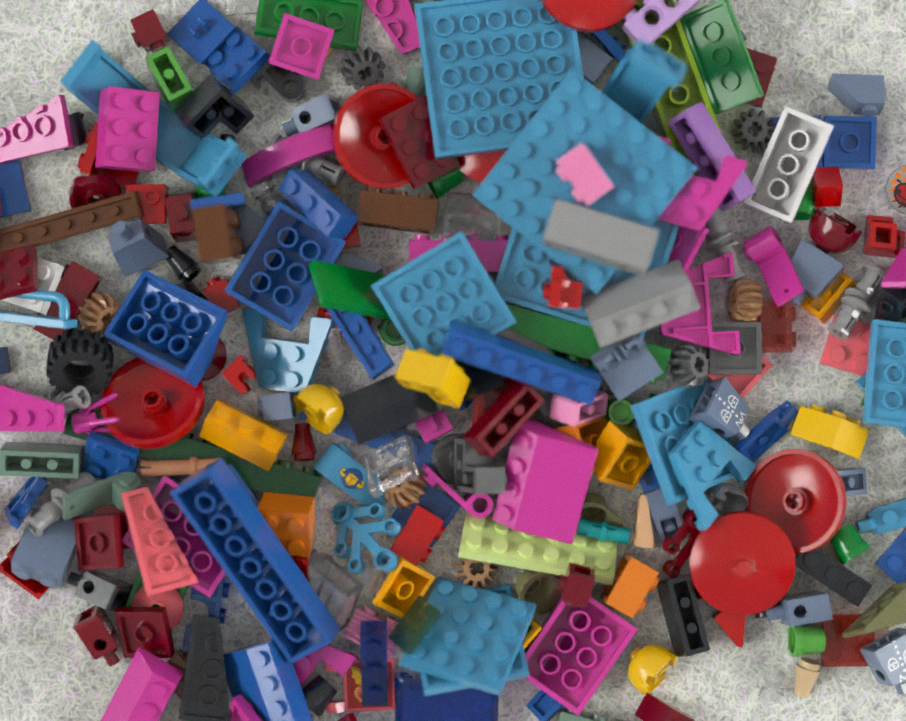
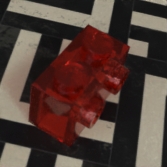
(777, 327)

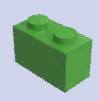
(168, 77)

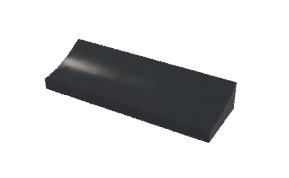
(390, 406)

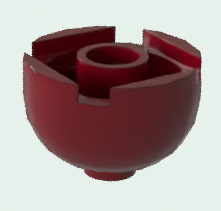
(832, 232)

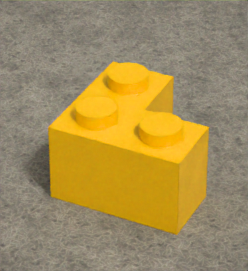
(433, 375)
(830, 431)

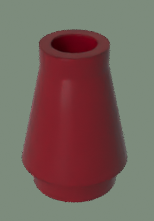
(303, 444)

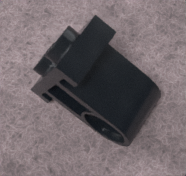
(278, 79)
(891, 304)

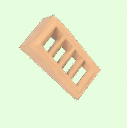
(643, 529)

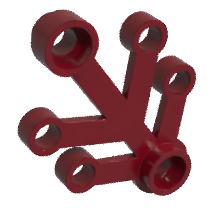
(689, 526)

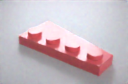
(157, 552)

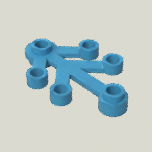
(361, 536)

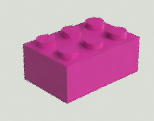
(127, 129)

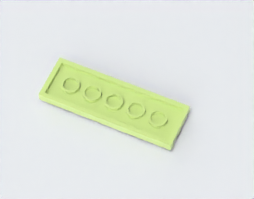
(498, 544)

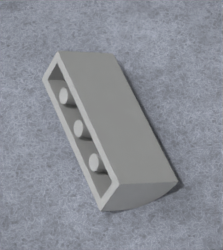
(600, 237)

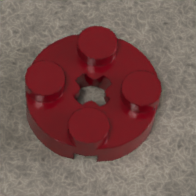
(86, 187)

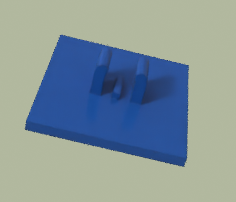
(201, 31)

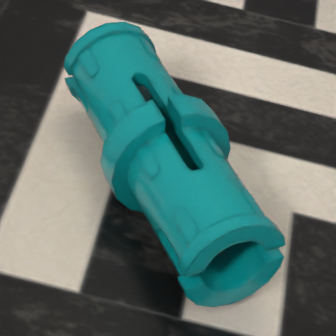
(603, 531)

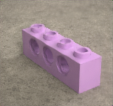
(667, 16)

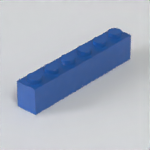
(520, 362)

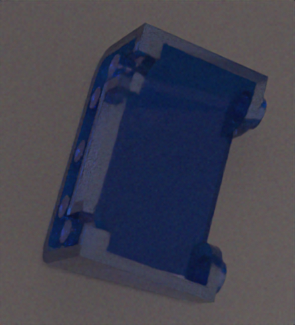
(457, 705)

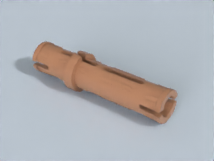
(174, 467)

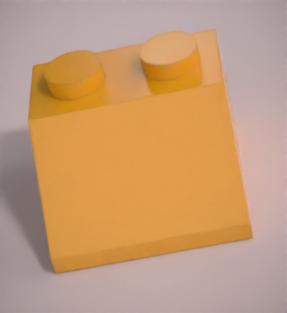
(621, 456)
(403, 587)

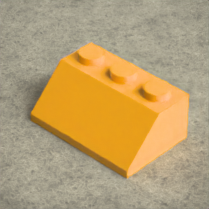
(243, 434)

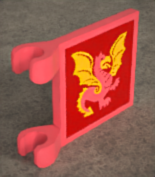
(353, 691)

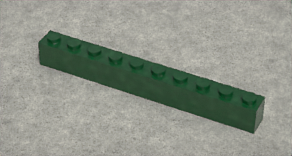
(279, 479)

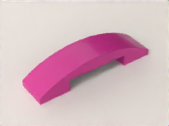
(287, 153)

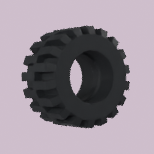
(80, 346)

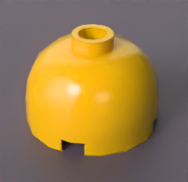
(321, 406)
(649, 667)

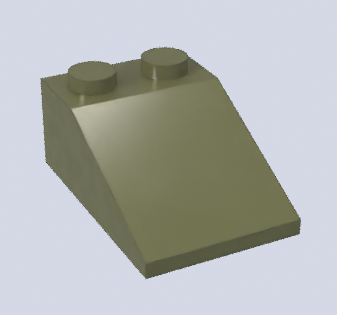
(883, 613)

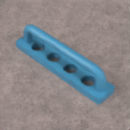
(62, 321)

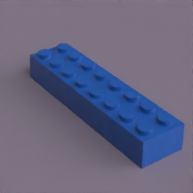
(255, 561)

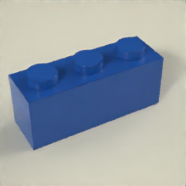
(318, 203)

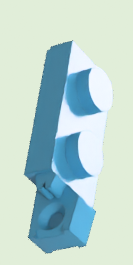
(884, 518)

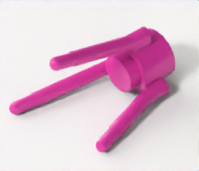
(87, 421)

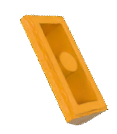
(830, 300)

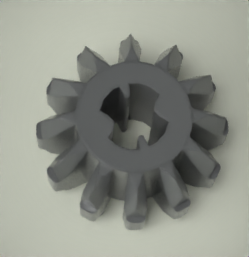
(358, 61)
(746, 123)
(689, 366)

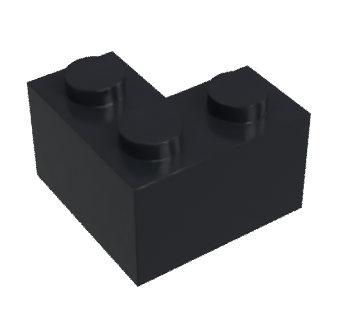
(213, 104)

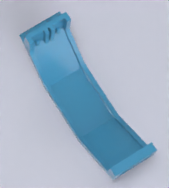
(642, 79)
(201, 162)

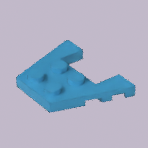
(281, 362)
(698, 461)

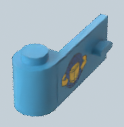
(347, 474)

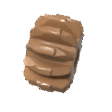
(745, 300)
(98, 312)
(407, 492)
(477, 576)

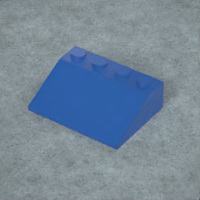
(276, 267)
(168, 328)
(266, 682)

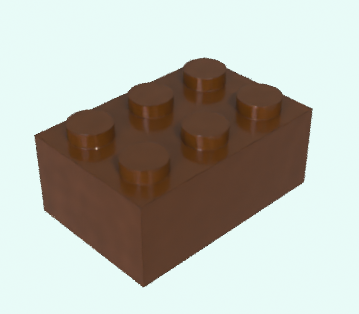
(397, 210)
(218, 234)

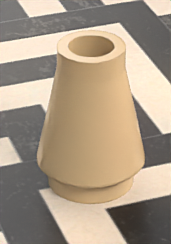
(806, 674)

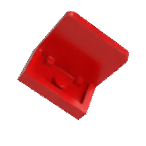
(88, 161)

